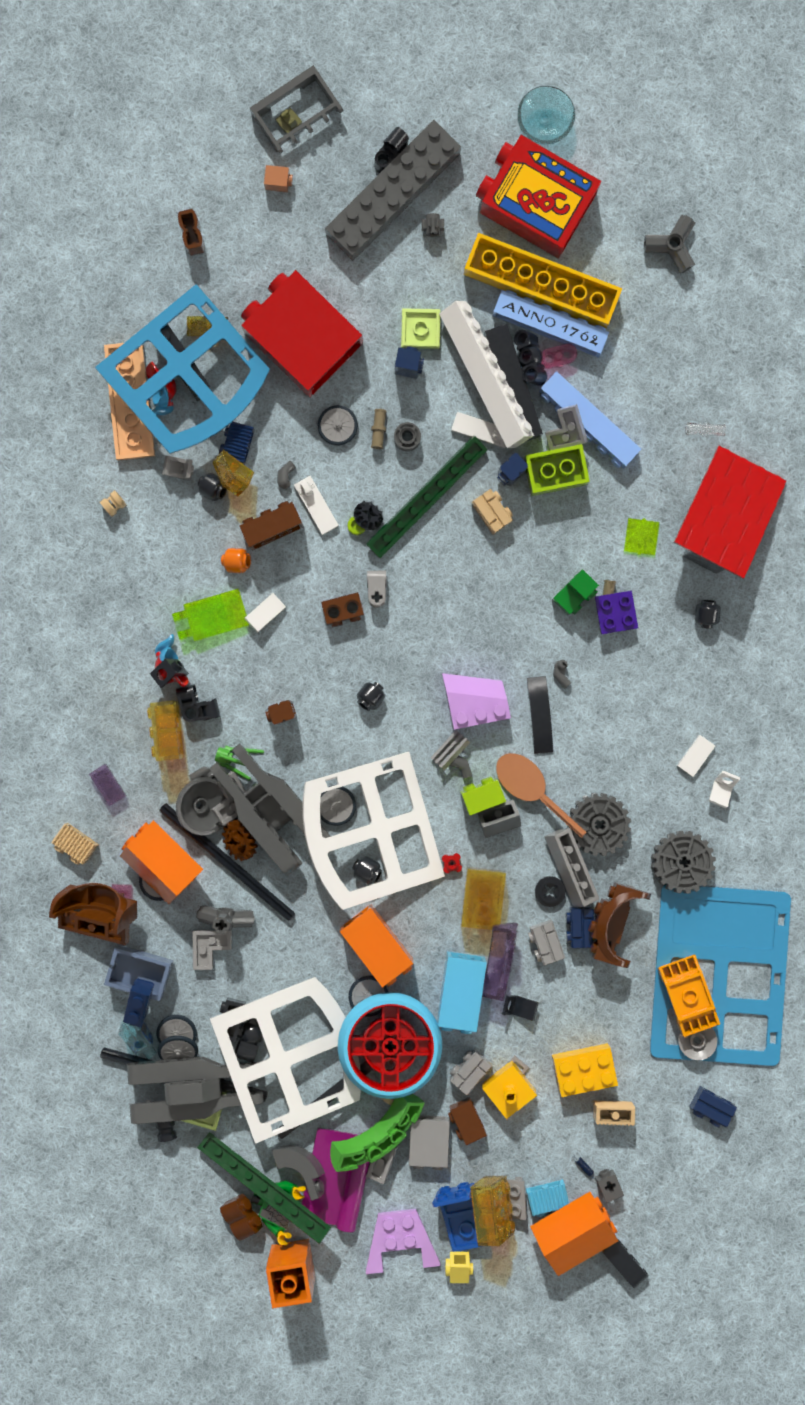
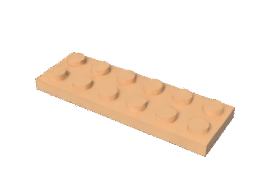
(130, 435)

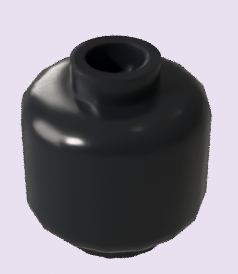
(211, 487)
(707, 613)
(370, 696)
(367, 870)

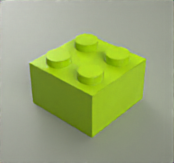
(482, 796)

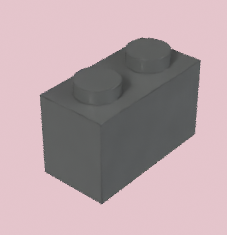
(499, 819)

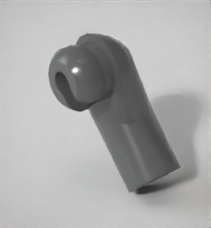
(283, 475)
(559, 673)
(463, 764)
(202, 772)

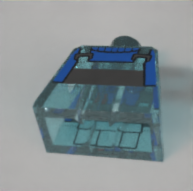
(138, 1039)

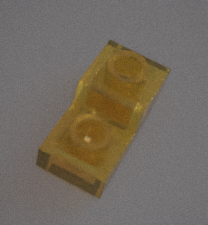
(197, 325)

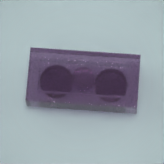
(107, 784)

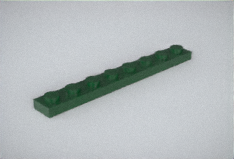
(426, 496)
(264, 1188)

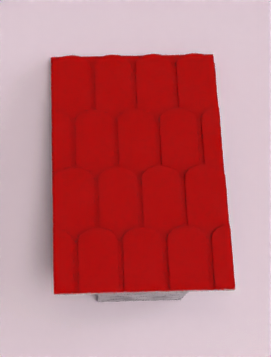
(729, 514)

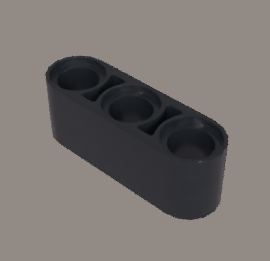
(625, 1263)

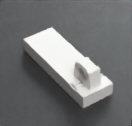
(476, 427)
(316, 505)

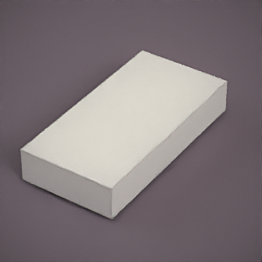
(265, 612)
(696, 755)

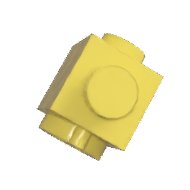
(458, 1267)

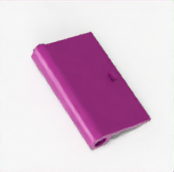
(342, 1189)

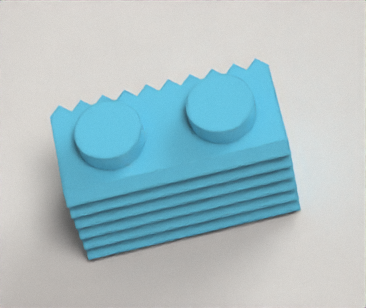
(547, 1198)

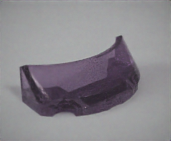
(500, 960)

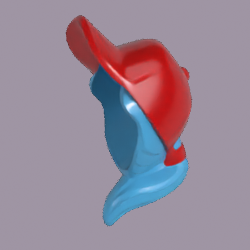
(164, 397)
(164, 651)

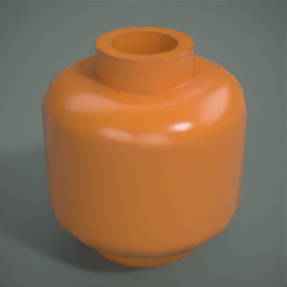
(236, 560)

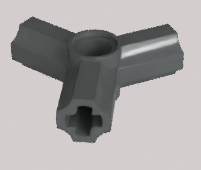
(679, 234)
(225, 918)

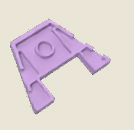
(400, 1232)

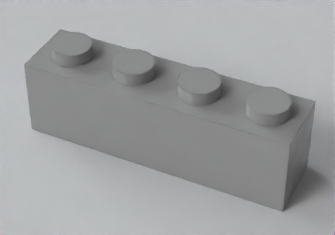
(571, 867)

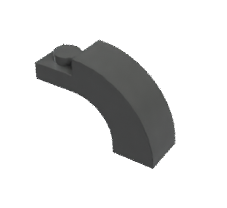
(303, 1162)

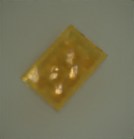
(166, 730)
(482, 898)
(492, 1210)

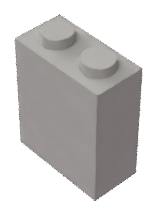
(429, 1142)

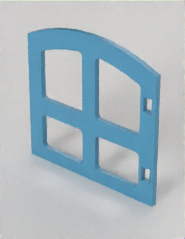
(180, 365)

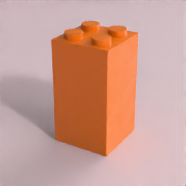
(160, 861)
(377, 946)
(575, 1233)
(290, 1273)

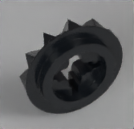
(362, 518)
(550, 882)

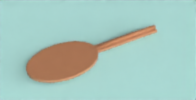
(527, 783)

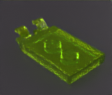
(212, 616)

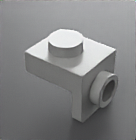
(177, 467)

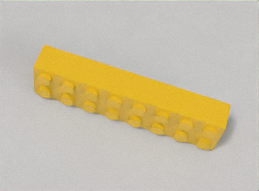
(542, 280)

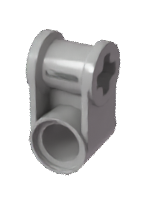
(376, 585)

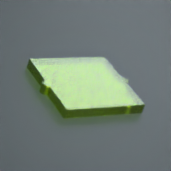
(641, 536)

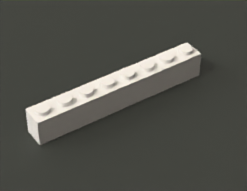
(486, 374)

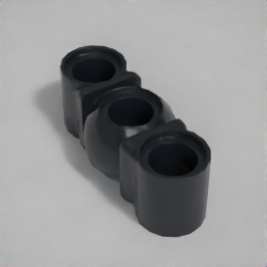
(530, 366)
(248, 1043)

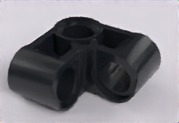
(392, 147)
(188, 699)

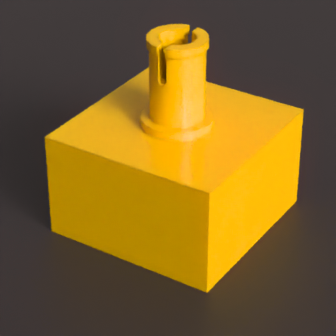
(509, 1089)

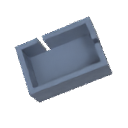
(138, 964)

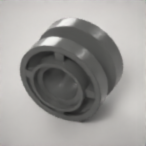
(411, 428)

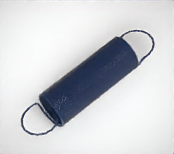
(584, 1166)

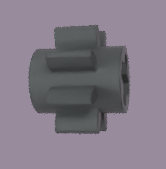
(432, 225)

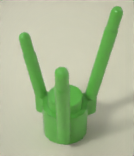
(225, 758)

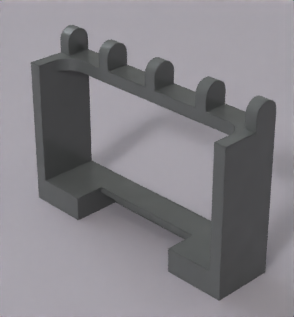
(302, 80)

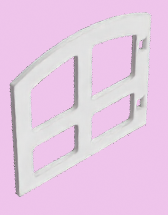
(379, 828)
(280, 1060)

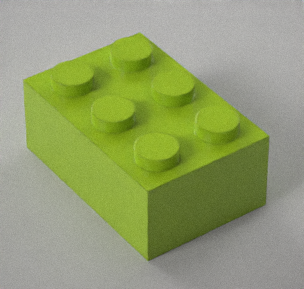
(556, 470)

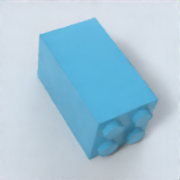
(461, 992)

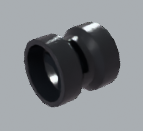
(166, 1131)

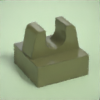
(288, 120)

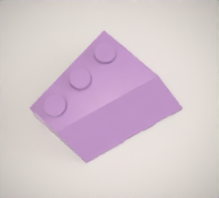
(475, 700)

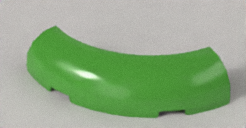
(378, 1139)

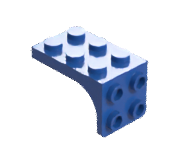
(458, 1215)

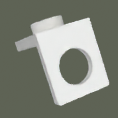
(722, 789)

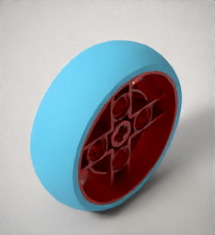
(425, 1045)

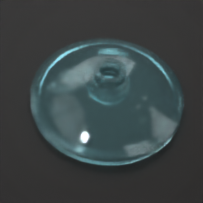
(548, 103)

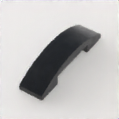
(540, 714)

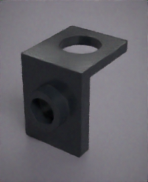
(172, 667)
(520, 1007)

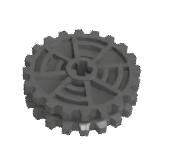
(614, 823)
(675, 874)

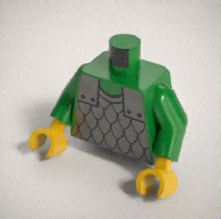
(273, 1219)

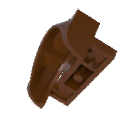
(103, 913)
(610, 922)

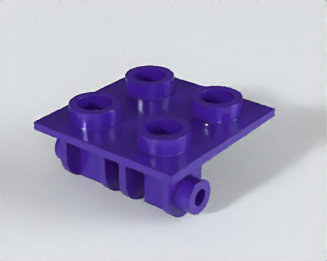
(616, 612)

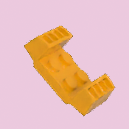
(689, 995)

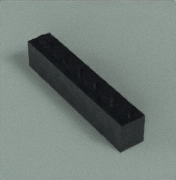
(507, 359)

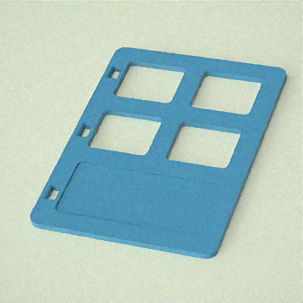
(724, 928)

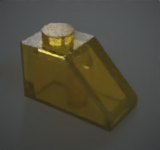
(232, 473)

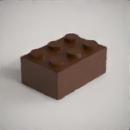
(271, 525)

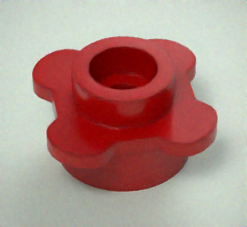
(454, 858)

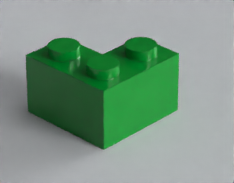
(575, 592)

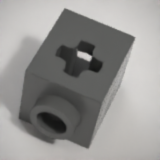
(609, 1193)

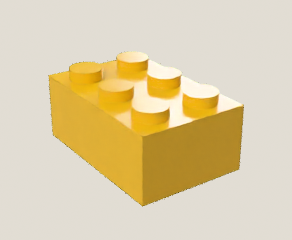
(584, 1070)

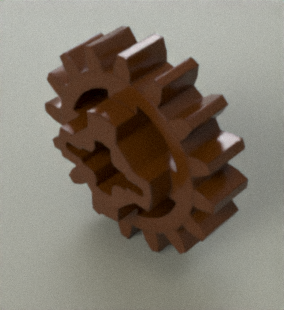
(239, 840)

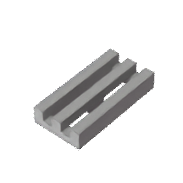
(448, 749)

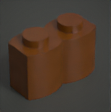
(191, 232)
(241, 1217)

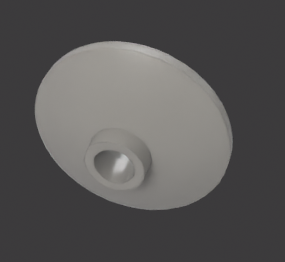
(698, 1051)

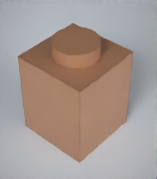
(277, 178)

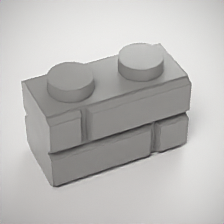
(547, 942)
(470, 1071)

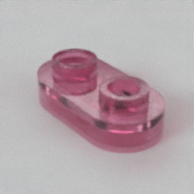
(557, 356)

